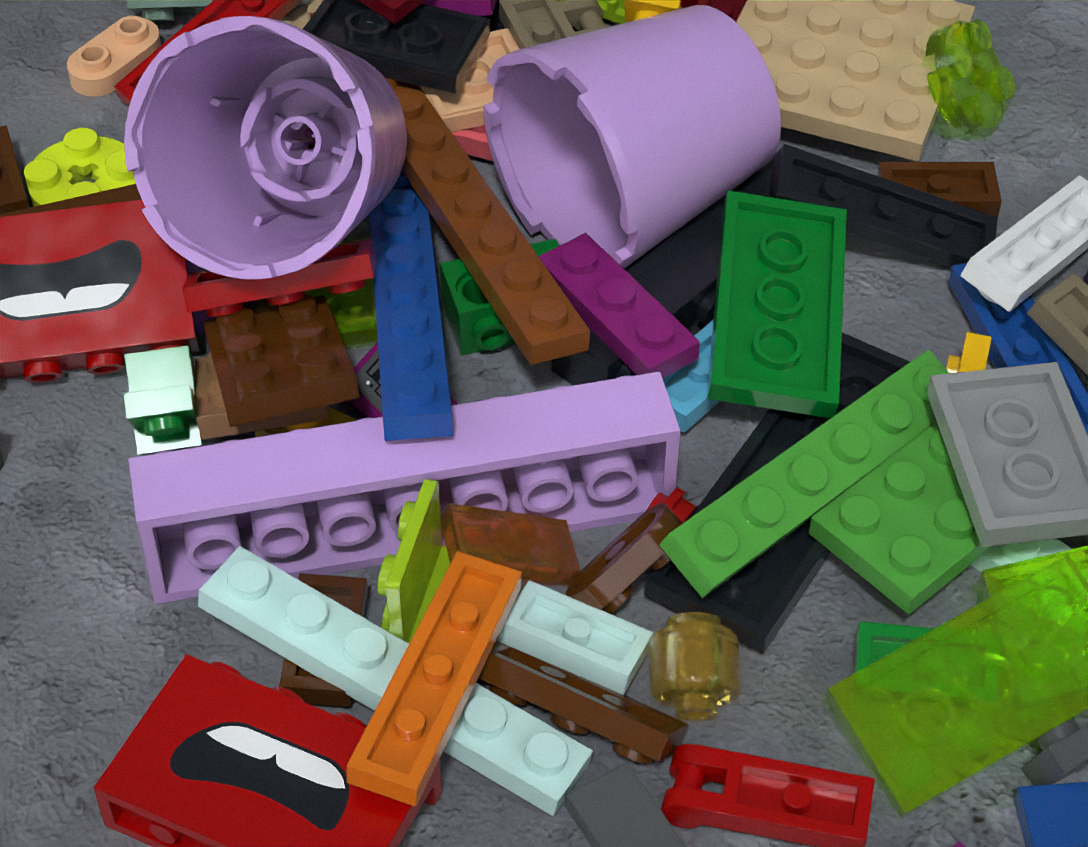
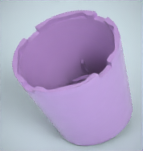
(631, 127)
(227, 153)

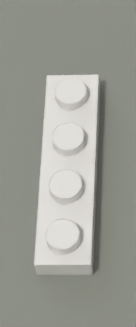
(1032, 248)

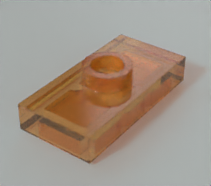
(519, 541)

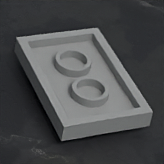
(1015, 451)

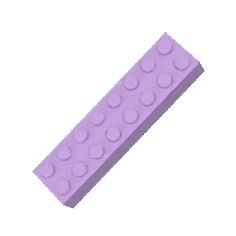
(337, 491)

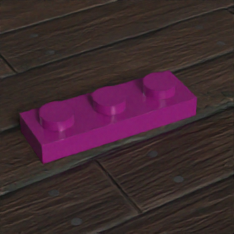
(620, 309)

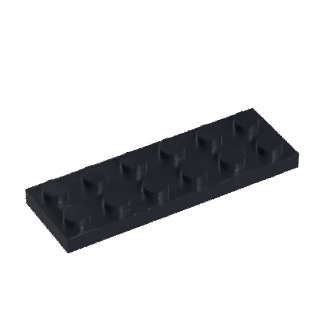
(768, 588)

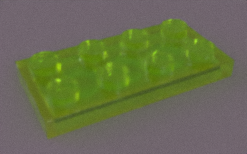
(972, 688)

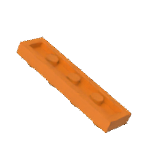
(434, 679)

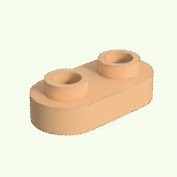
(112, 55)

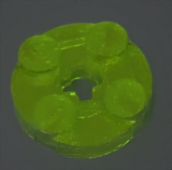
(968, 76)

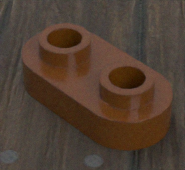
(608, 576)

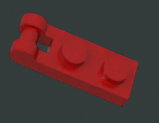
(768, 797)

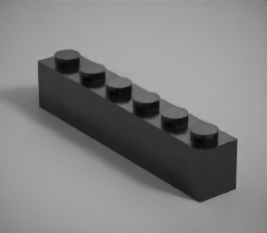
(678, 275)

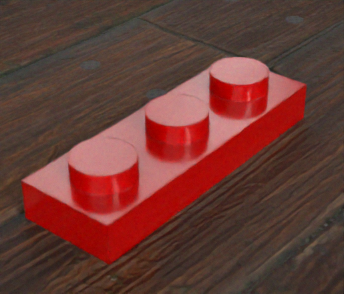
(340, 270)

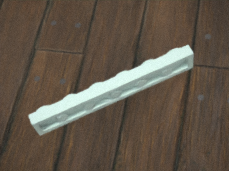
(362, 659)

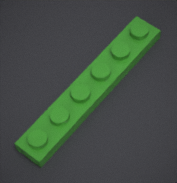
(803, 478)

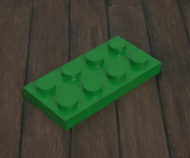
(779, 305)

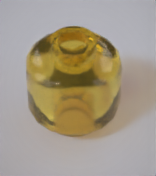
(695, 665)

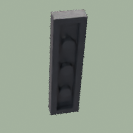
(884, 208)

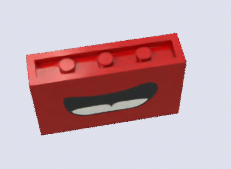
(87, 291)
(245, 769)

